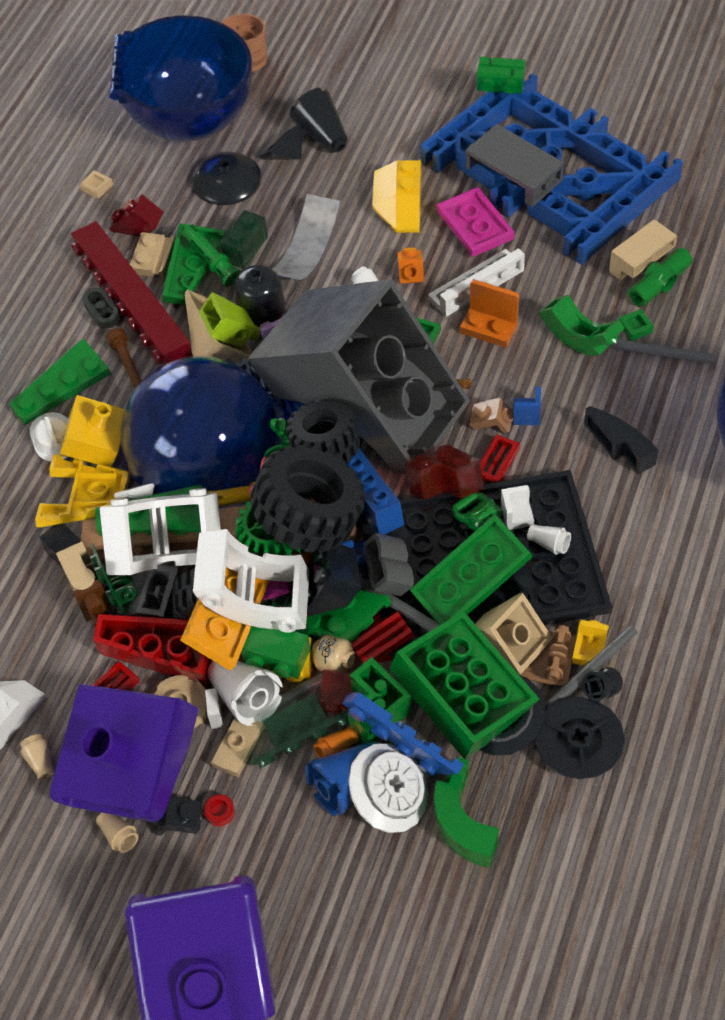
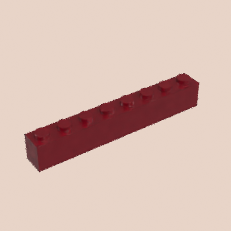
(131, 294)

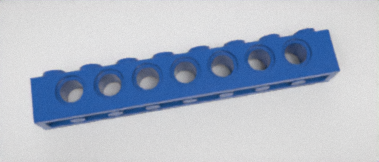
(380, 504)

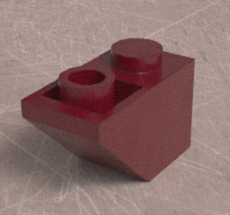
(136, 217)

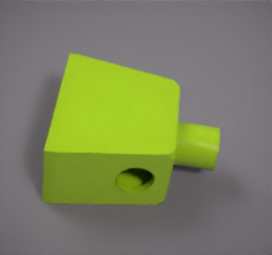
(228, 321)

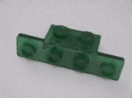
(294, 725)

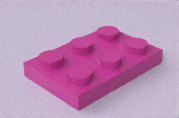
(475, 222)

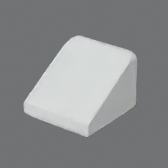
(136, 492)

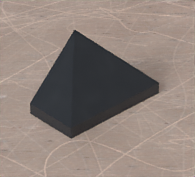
(286, 147)

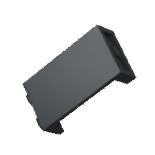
(517, 161)

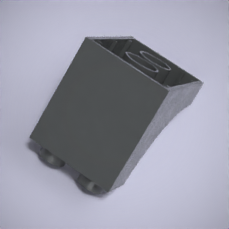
(371, 355)

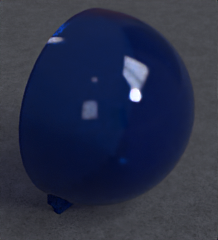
(181, 76)
(198, 426)

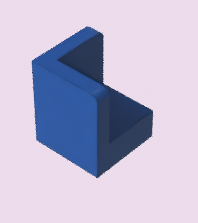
(527, 410)

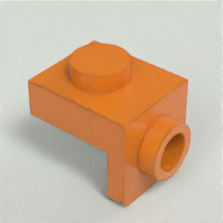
(410, 265)

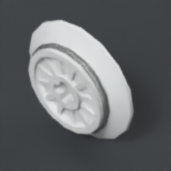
(376, 799)

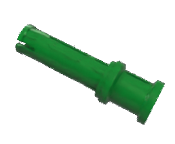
(217, 262)

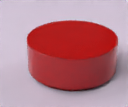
(219, 810)

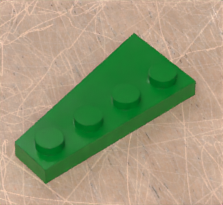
(187, 265)
(63, 380)

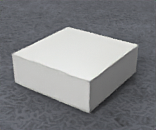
(213, 708)

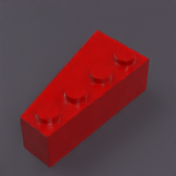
(151, 645)

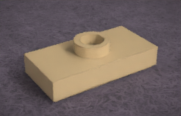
(237, 747)

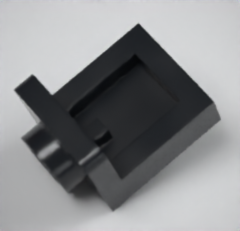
(180, 816)

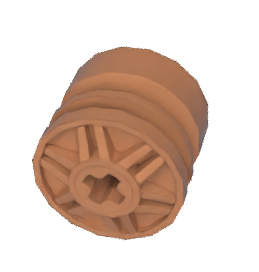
(253, 32)

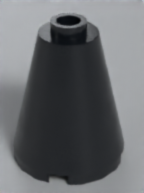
(320, 119)

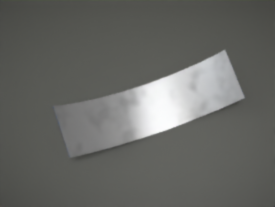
(310, 238)

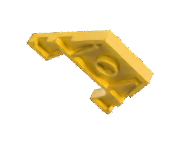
(90, 489)

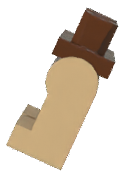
(82, 579)

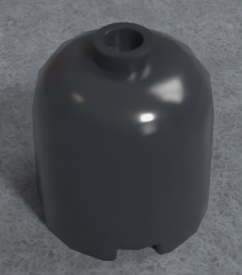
(260, 294)

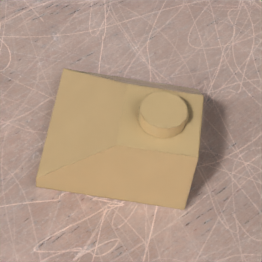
(515, 631)

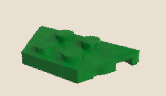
(349, 620)

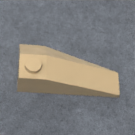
(201, 341)

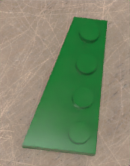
(179, 517)

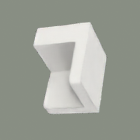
(516, 507)

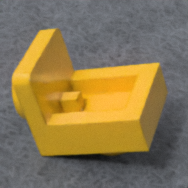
(589, 641)

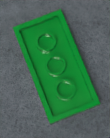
(471, 571)

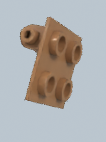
(555, 660)

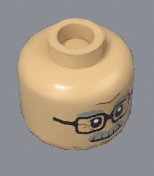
(332, 654)

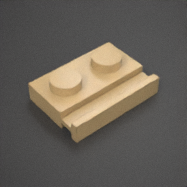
(152, 254)

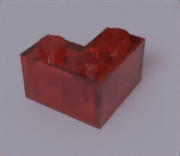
(444, 471)

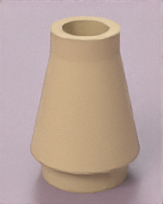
(37, 754)
(118, 832)

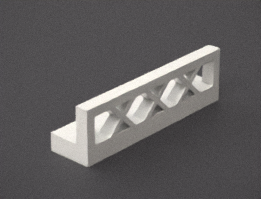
(493, 271)

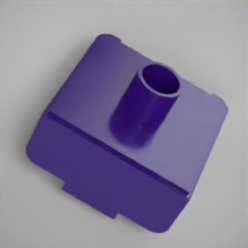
(122, 752)
(200, 954)

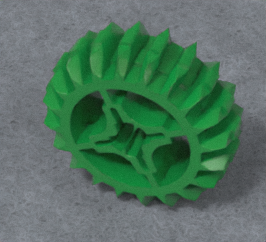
(255, 538)

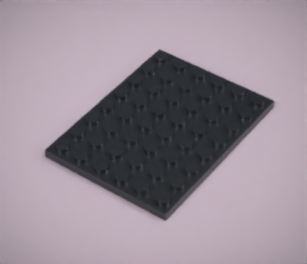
(558, 585)

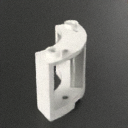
(117, 531)
(221, 550)

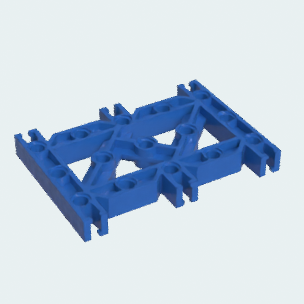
(627, 175)

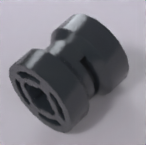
(602, 683)

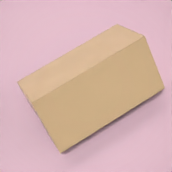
(641, 250)

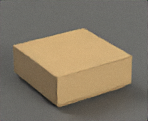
(96, 184)

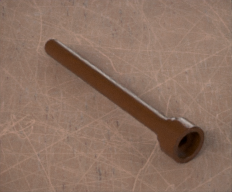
(118, 341)

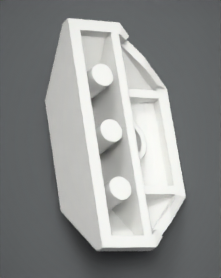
(17, 704)

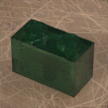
(244, 238)

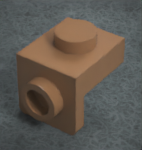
(491, 413)

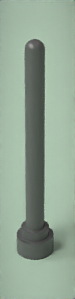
(400, 606)

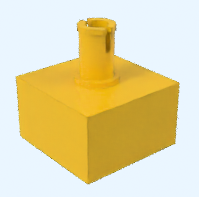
(93, 432)

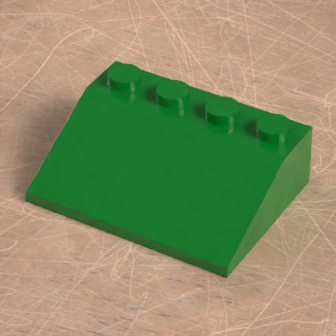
(463, 683)

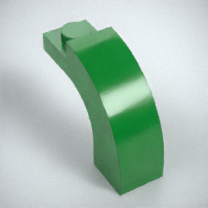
(576, 330)
(461, 833)

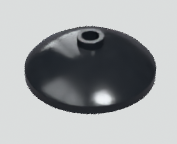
(226, 178)

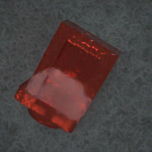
(334, 690)

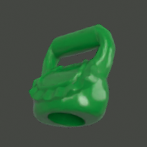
(478, 514)

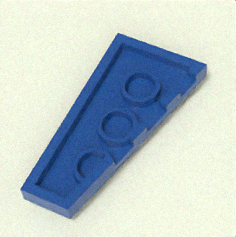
(401, 735)

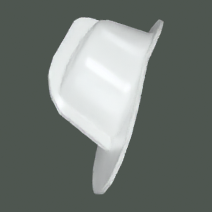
(48, 434)

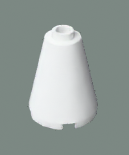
(246, 690)

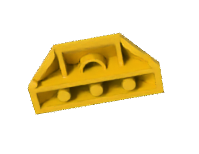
(399, 195)

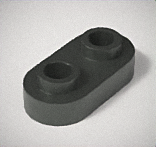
(101, 307)

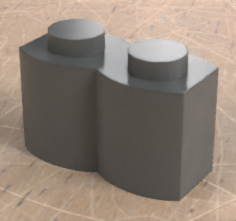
(388, 564)

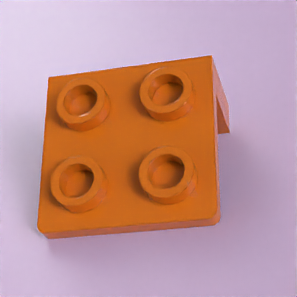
(491, 314)

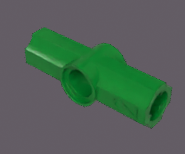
(660, 277)

